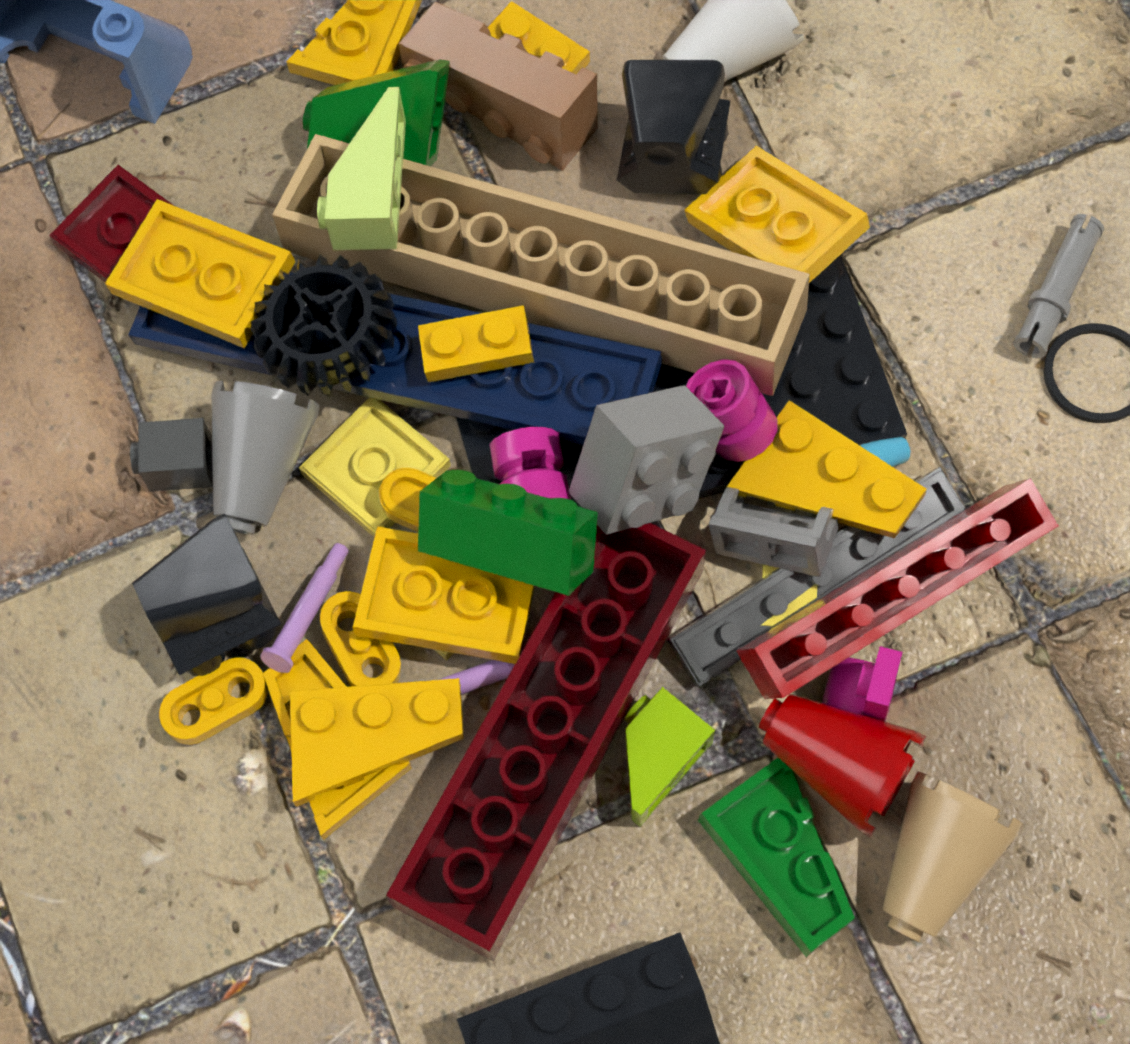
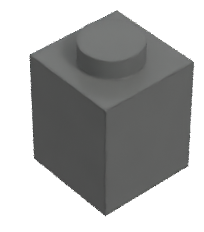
(173, 454)

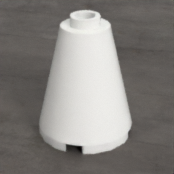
(738, 34)

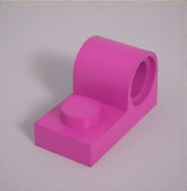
(864, 685)

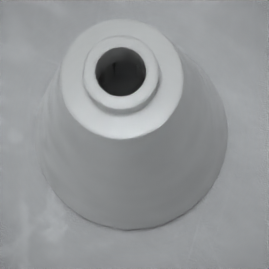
(255, 449)

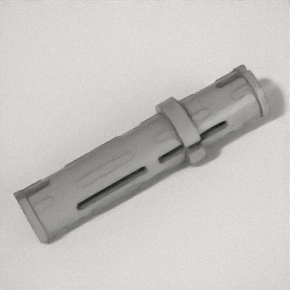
(1051, 302)

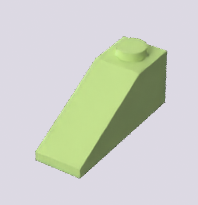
(367, 181)

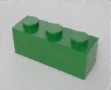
(507, 531)

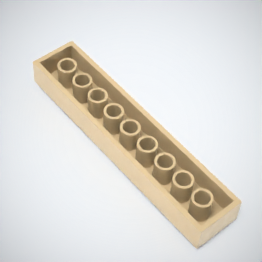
(565, 267)

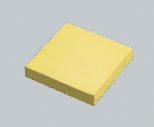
(362, 454)

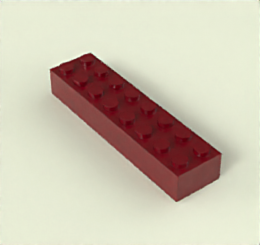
(545, 739)

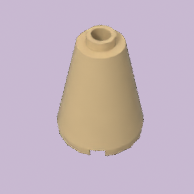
(941, 855)

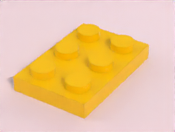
(777, 215)
(198, 272)
(440, 602)

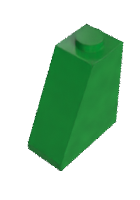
(344, 108)

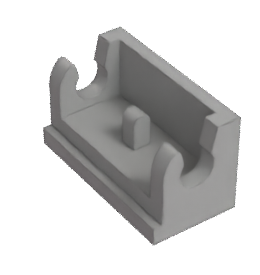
(772, 535)

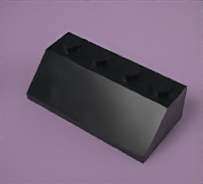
(630, 999)

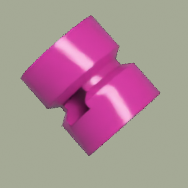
(738, 404)
(531, 460)

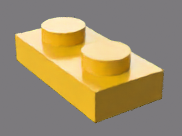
(539, 37)
(475, 344)

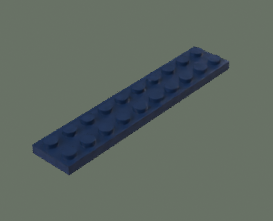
(554, 392)

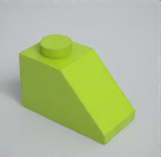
(661, 748)

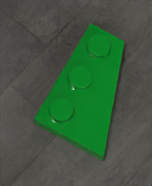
(776, 849)

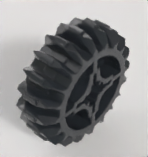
(311, 352)

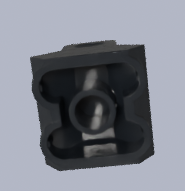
(673, 126)
(206, 600)

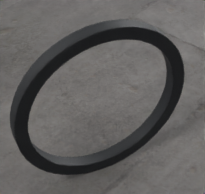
(1050, 382)

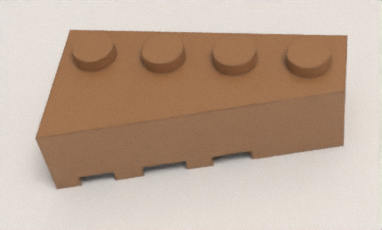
(506, 86)

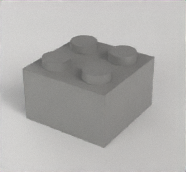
(645, 458)

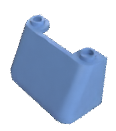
(151, 50)

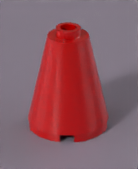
(841, 755)

